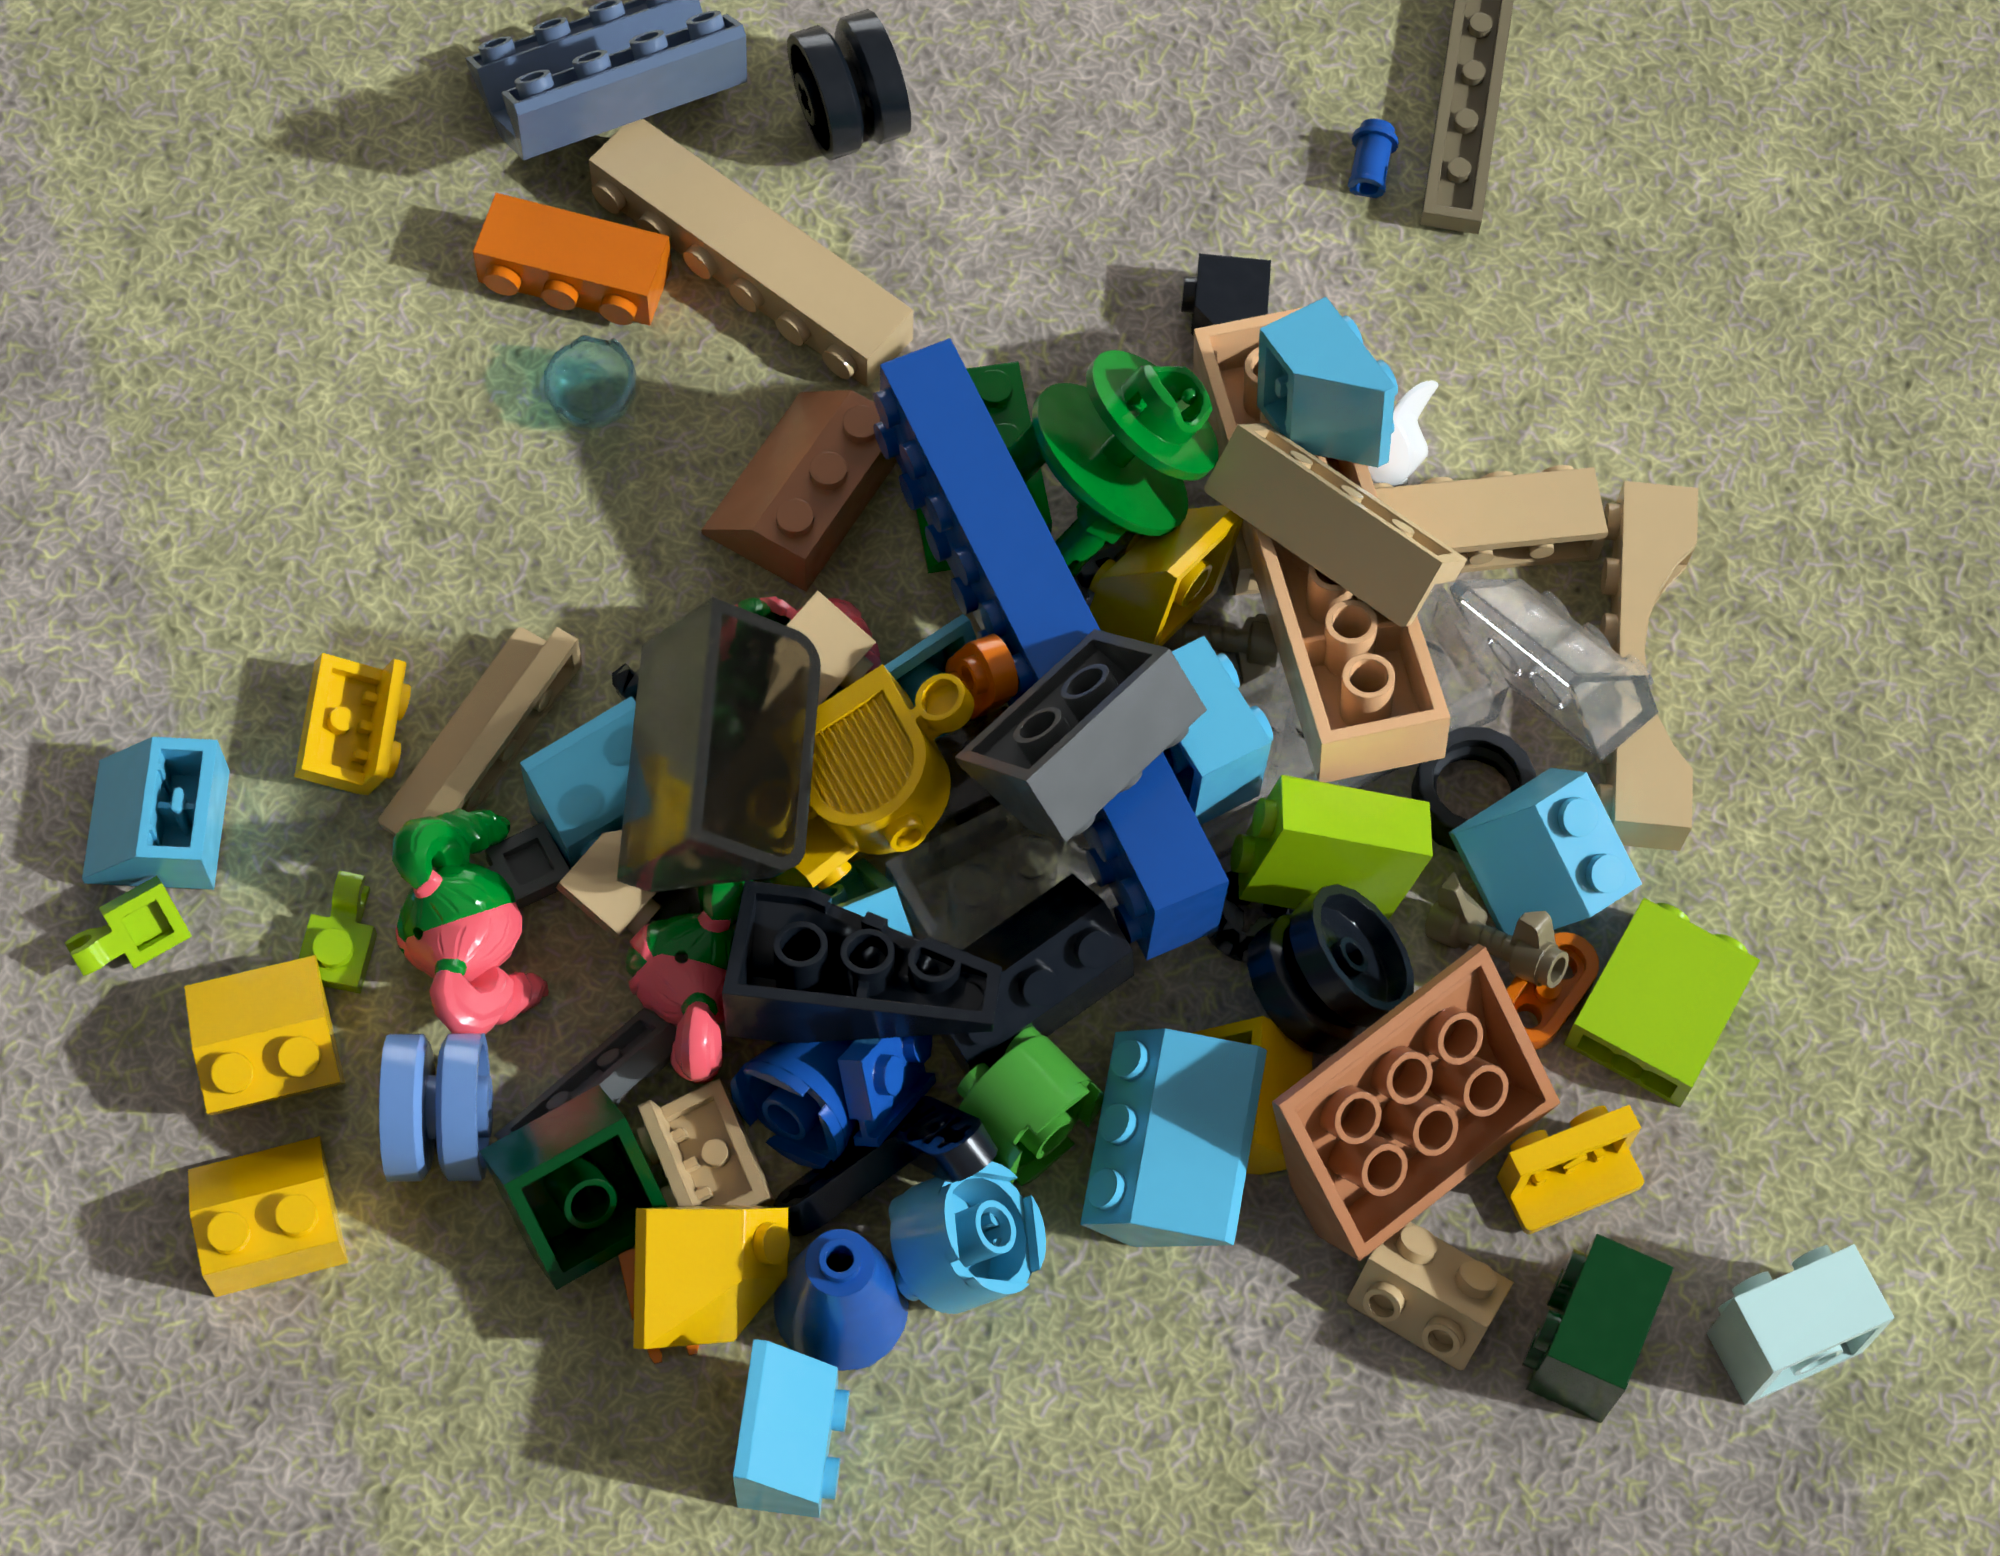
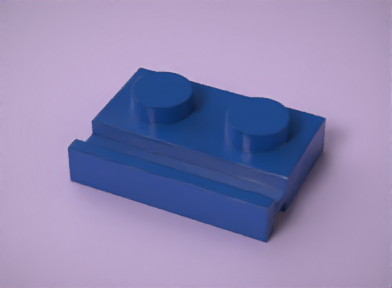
(884, 1083)

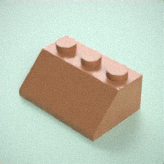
(804, 486)

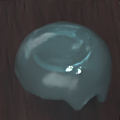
(590, 382)

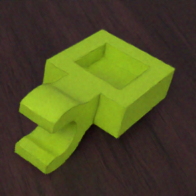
(138, 924)
(341, 941)

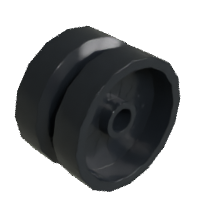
(849, 84)
(1329, 969)

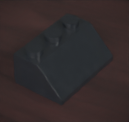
(1054, 964)

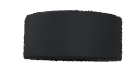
(1469, 744)

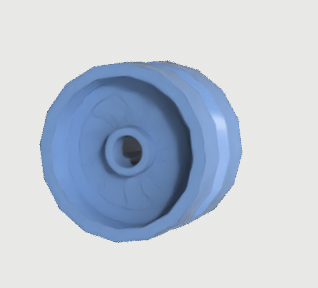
(430, 1106)

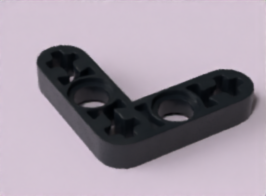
(929, 1137)

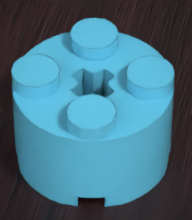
(965, 1240)

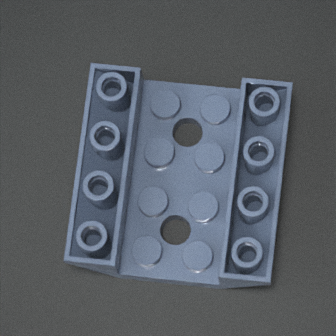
(605, 70)

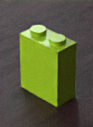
(1331, 835)
(1662, 1001)

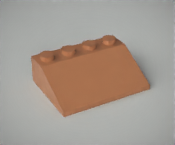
(1411, 1106)

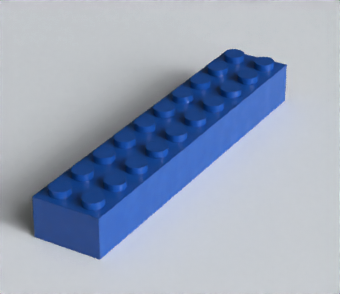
(1023, 591)

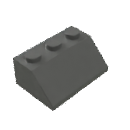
(1083, 733)

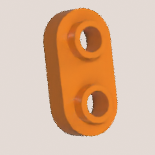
(986, 671)
(1557, 1004)

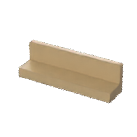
(1331, 522)
(487, 728)

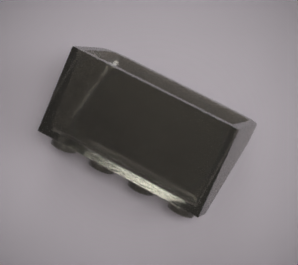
(720, 752)

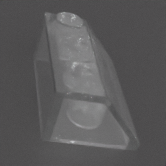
(1557, 662)

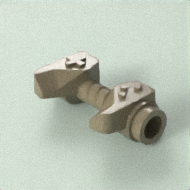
(1252, 644)
(1530, 951)

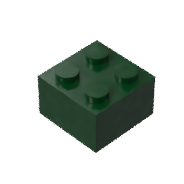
(574, 1185)
(1601, 1323)

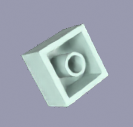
(1798, 1322)

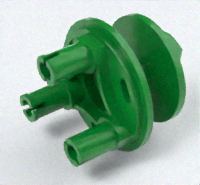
(1120, 449)

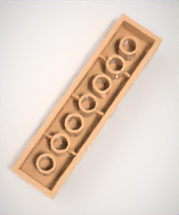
(1353, 674)

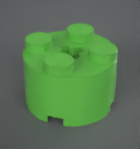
(1030, 1103)

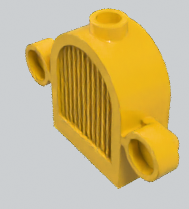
(878, 763)

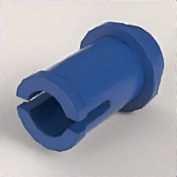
(1374, 144)

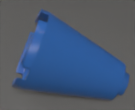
(799, 1098)
(841, 1302)

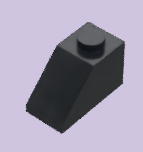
(1226, 290)

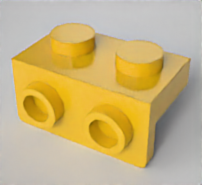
(352, 724)
(1571, 1170)

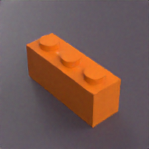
(572, 260)

